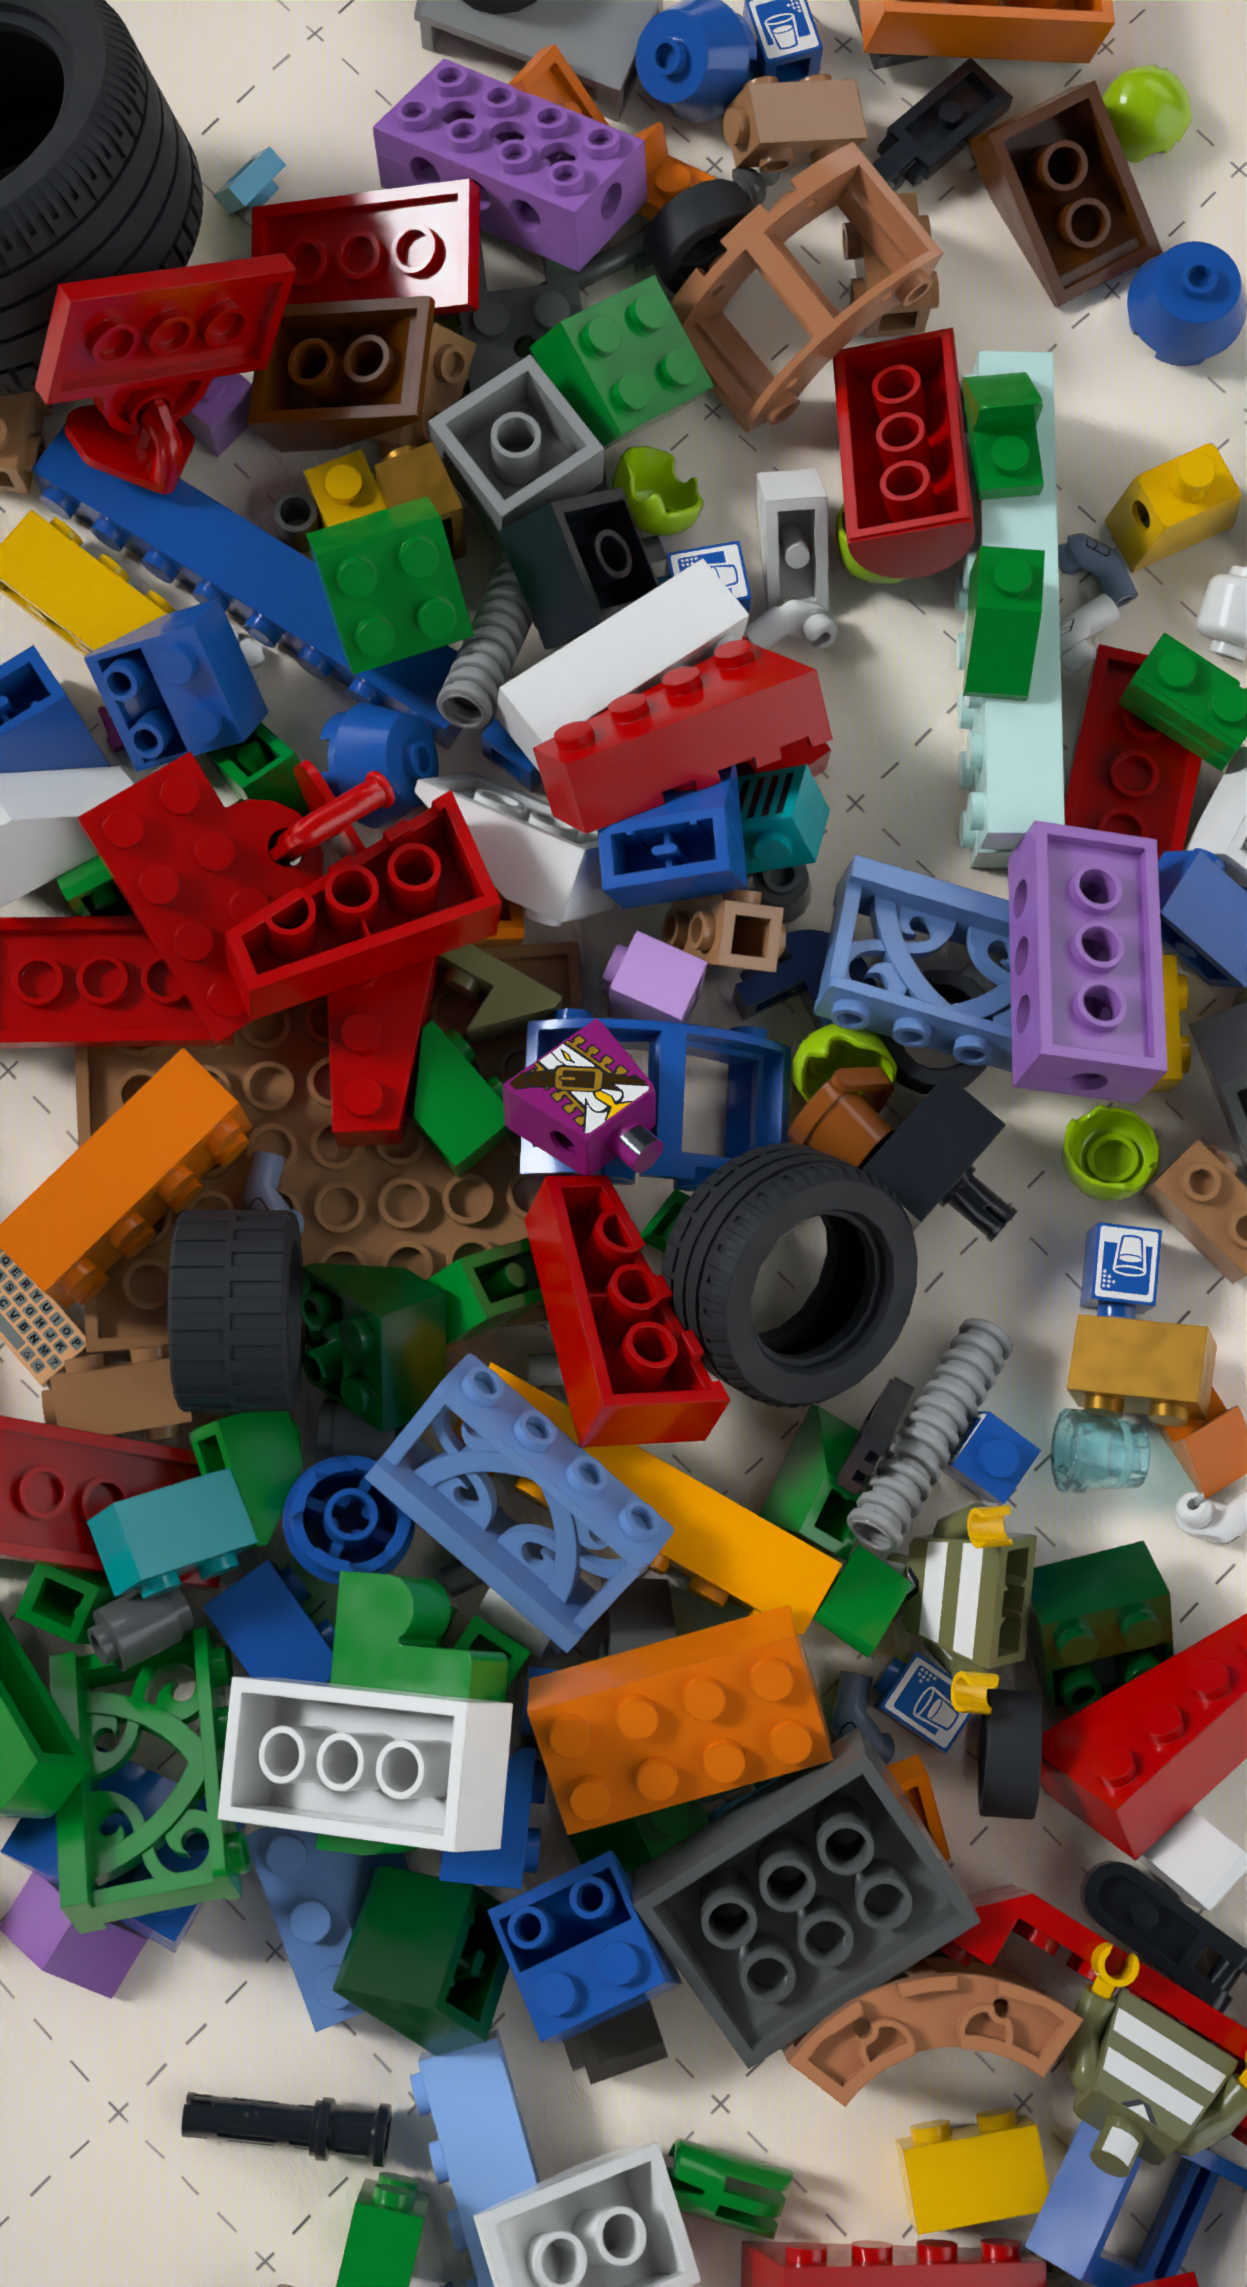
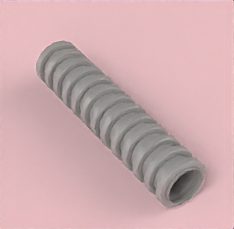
(489, 656)
(930, 1435)

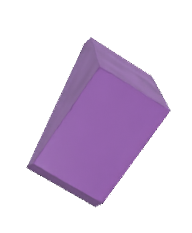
(51, 1941)

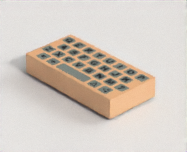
(35, 1325)

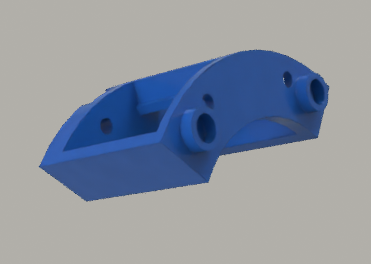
(755, 1091)
(1088, 2201)

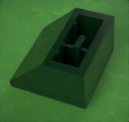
(373, 1339)
(1097, 1625)
(425, 1959)

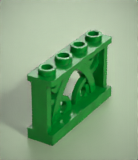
(92, 1859)

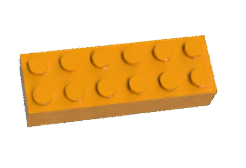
(714, 1539)

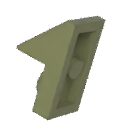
(509, 994)

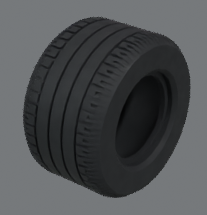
(87, 168)

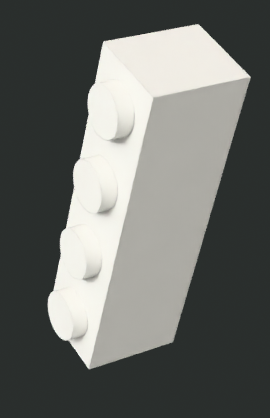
(622, 656)

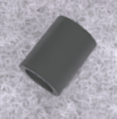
(289, 508)

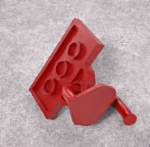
(149, 354)
(207, 866)

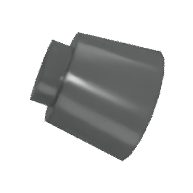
(783, 888)

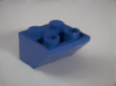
(178, 686)
(39, 721)
(677, 849)
(519, 1843)
(581, 1949)

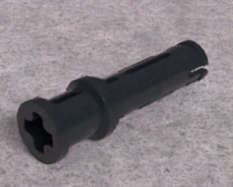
(318, 2128)

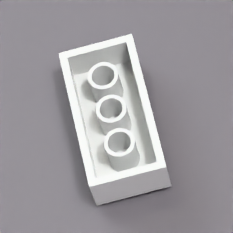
(366, 1763)

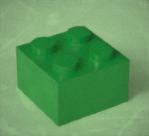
(623, 362)
(390, 584)

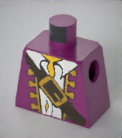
(586, 1104)

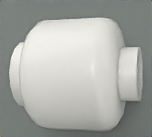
(1225, 614)

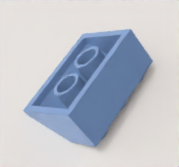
(315, 1908)

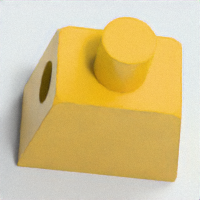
(1185, 505)

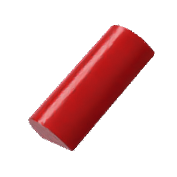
(904, 455)

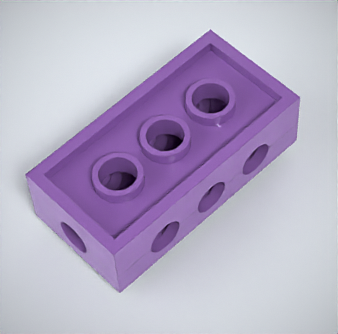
(541, 169)
(1086, 963)

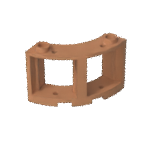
(757, 243)
(931, 2008)

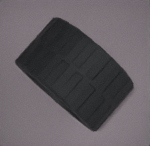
(236, 1311)

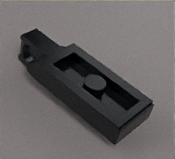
(940, 125)

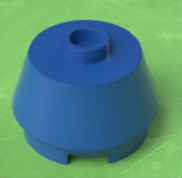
(695, 58)
(1187, 303)
(380, 741)
(344, 1522)

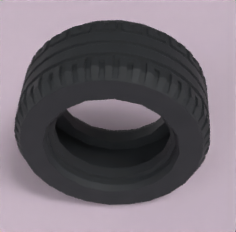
(850, 1313)

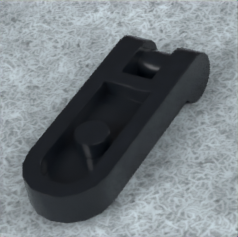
(1162, 1930)

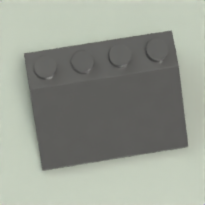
(802, 1899)

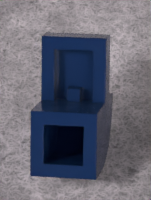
(796, 975)

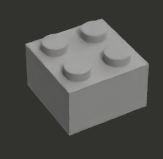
(516, 447)

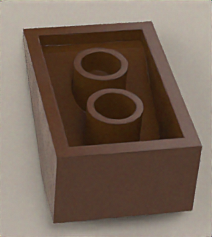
(1066, 192)
(343, 372)

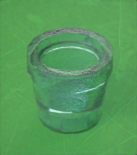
(1098, 1452)

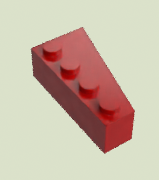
(681, 734)
(369, 915)
(377, 1053)
(615, 1335)
(1153, 1744)
(882, 2264)

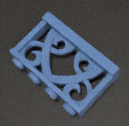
(908, 1005)
(522, 1563)

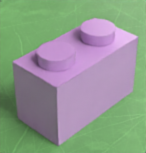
(653, 981)

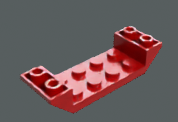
(1046, 1927)

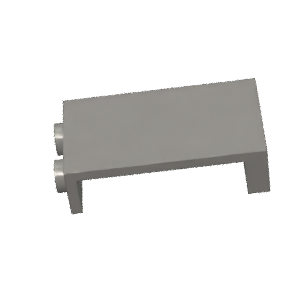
(592, 35)

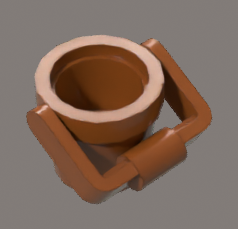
(843, 1120)

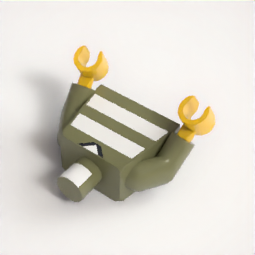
(970, 1598)
(1146, 2077)

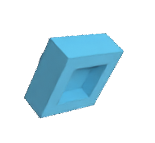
(251, 183)

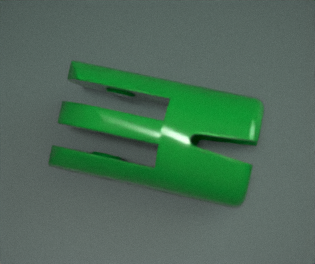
(728, 2187)

